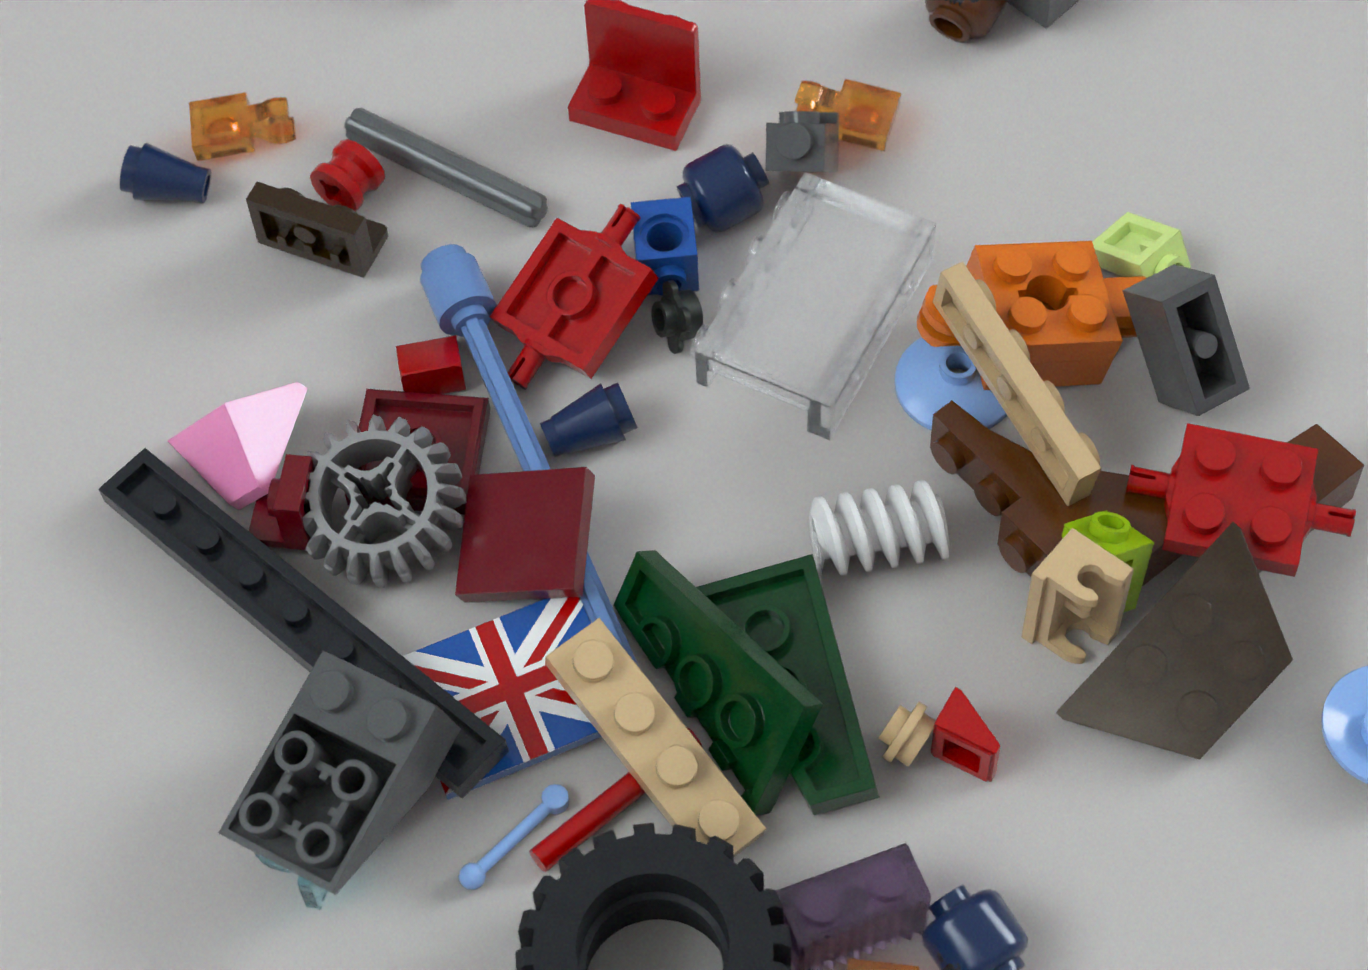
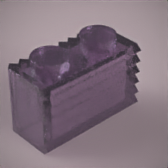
(855, 909)

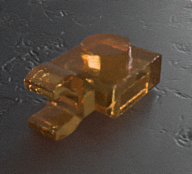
(863, 110)
(230, 124)

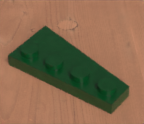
(790, 620)

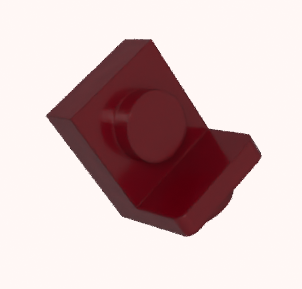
(280, 513)

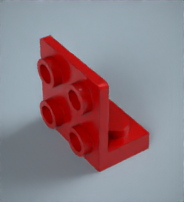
(638, 74)

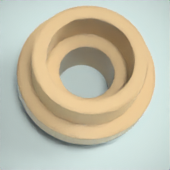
(906, 733)

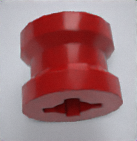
(347, 175)

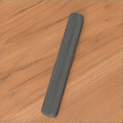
(446, 167)

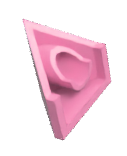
(242, 442)

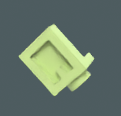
(1140, 247)

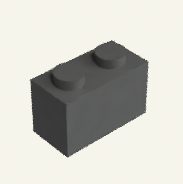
(1186, 339)

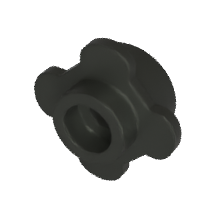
(676, 316)

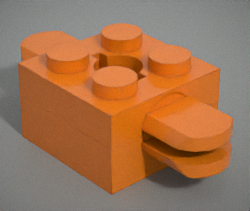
(1056, 304)

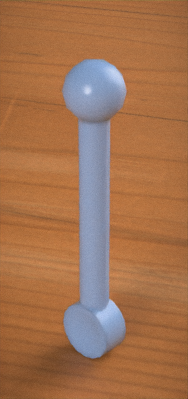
(554, 801)

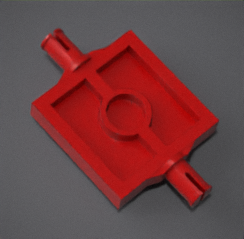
(574, 297)
(1244, 481)

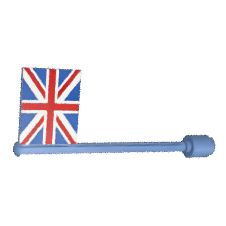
(501, 663)

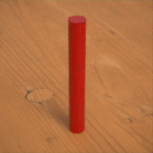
(588, 820)

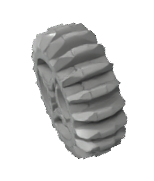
(401, 458)

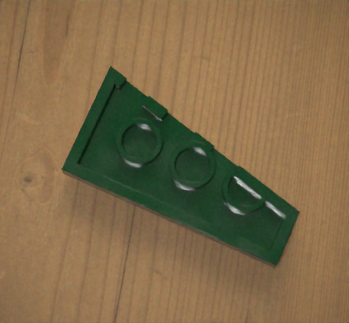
(720, 676)

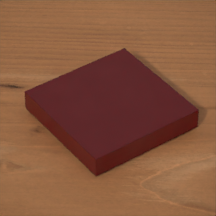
(451, 419)
(525, 535)

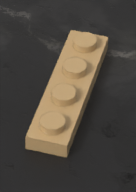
(1006, 368)
(651, 738)

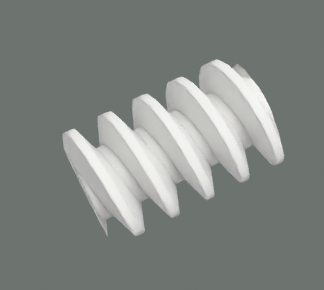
(878, 527)

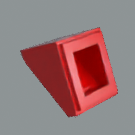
(431, 366)
(964, 738)

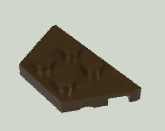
(1190, 659)

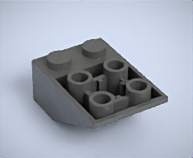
(339, 773)

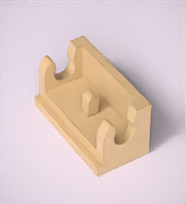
(1073, 590)

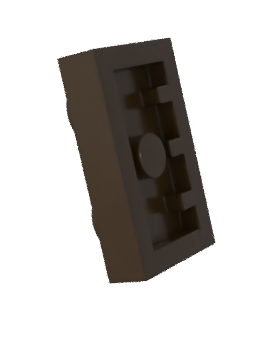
(315, 229)

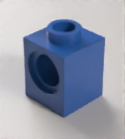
(669, 228)

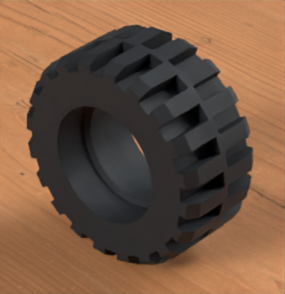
(654, 880)

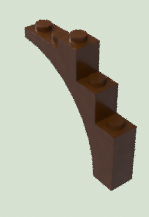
(1034, 514)

